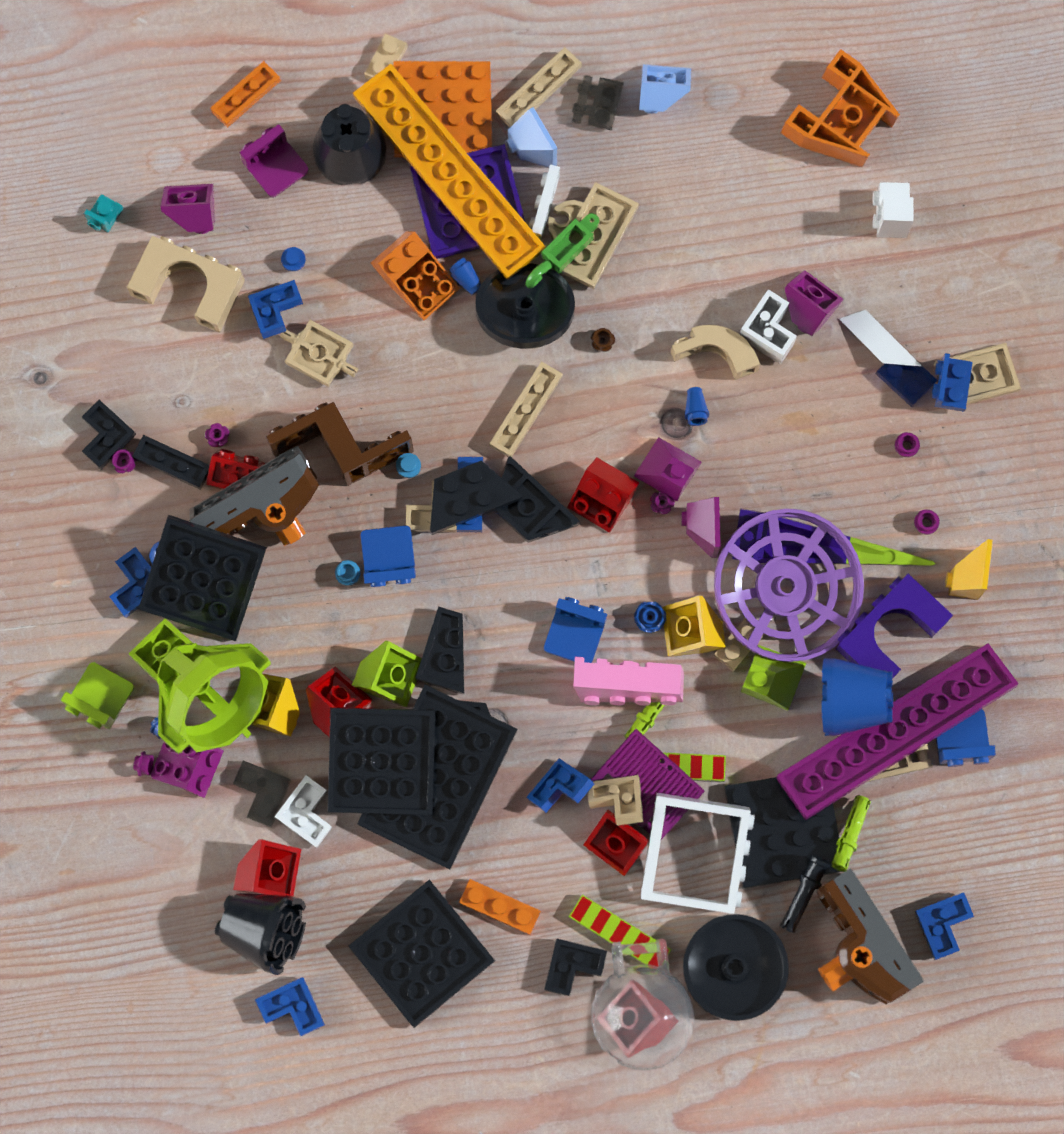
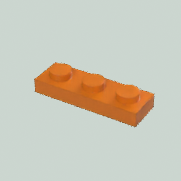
(245, 94)
(499, 907)

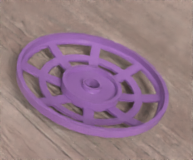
(803, 583)

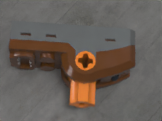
(282, 482)
(885, 967)

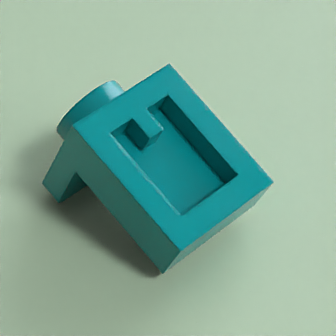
(103, 213)

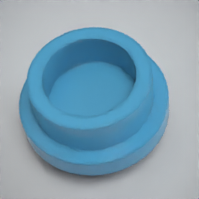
(408, 465)
(347, 573)

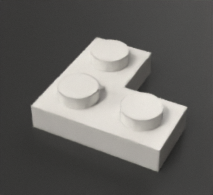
(298, 813)

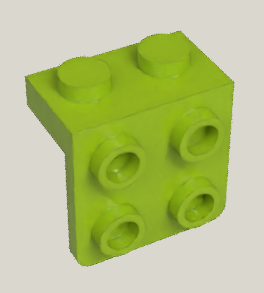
(98, 696)

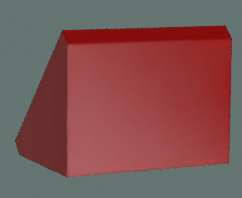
(616, 843)

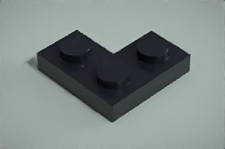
(111, 437)
(568, 959)

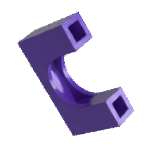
(906, 599)

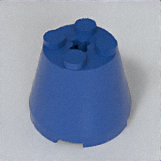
(854, 697)

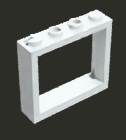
(738, 870)

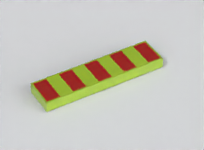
(701, 766)
(611, 927)

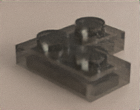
(269, 791)

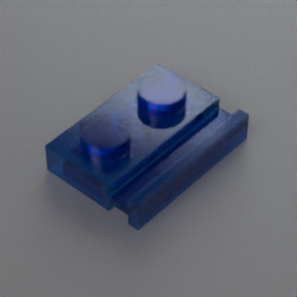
(907, 381)

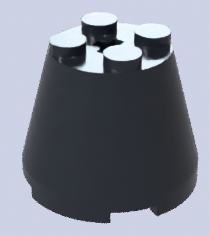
(349, 146)
(263, 928)

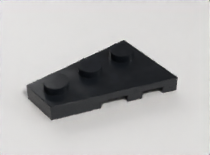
(443, 655)

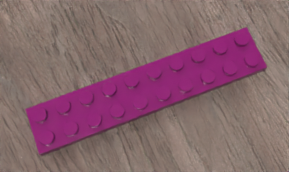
(917, 720)

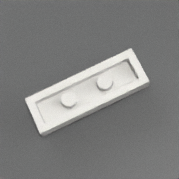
(544, 201)

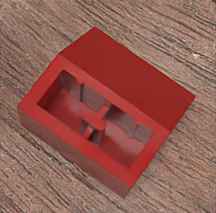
(603, 494)

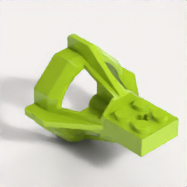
(186, 671)

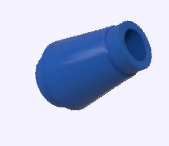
(465, 275)
(696, 408)

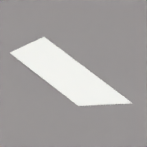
(877, 339)

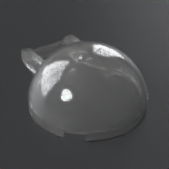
(643, 1010)

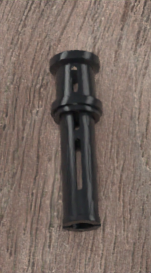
(809, 882)

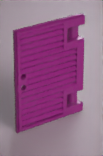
(663, 776)

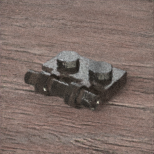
(605, 104)

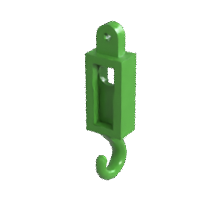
(562, 251)

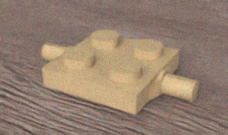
(319, 353)

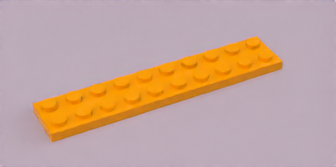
(449, 171)

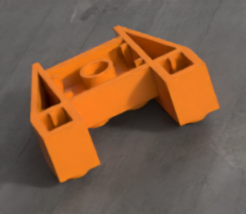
(848, 116)

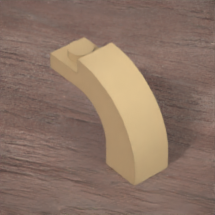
(723, 342)

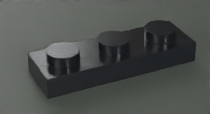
(171, 462)

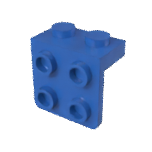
(388, 555)
(575, 630)
(966, 742)

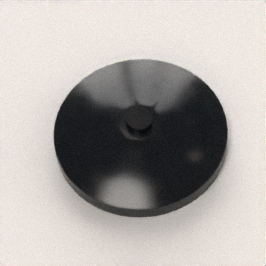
(525, 315)
(735, 967)

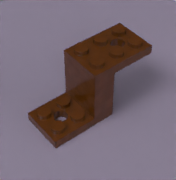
(340, 443)

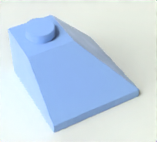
(663, 87)
(531, 140)

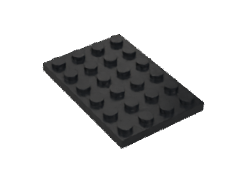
(466, 761)

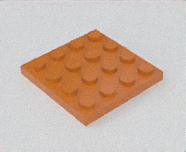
(456, 95)

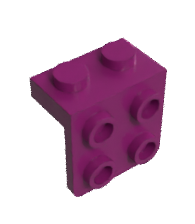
(273, 161)
(188, 769)

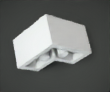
(893, 210)
(764, 331)

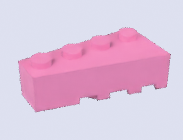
(628, 682)

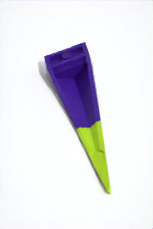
(867, 552)

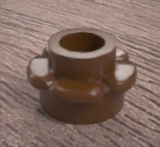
(598, 335)

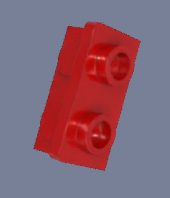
(228, 468)

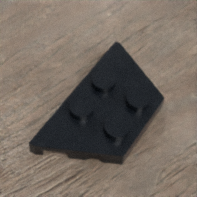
(468, 495)
(538, 512)

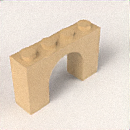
(164, 258)

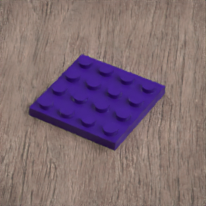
(443, 230)

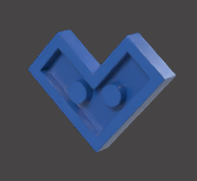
(269, 304)
(137, 571)
(558, 781)
(936, 923)
(292, 999)

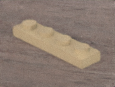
(539, 87)
(526, 409)

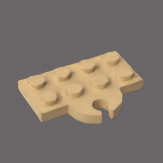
(614, 217)

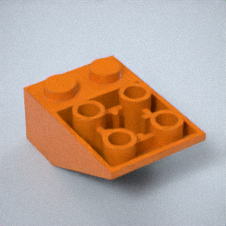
(415, 274)

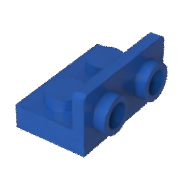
(952, 384)

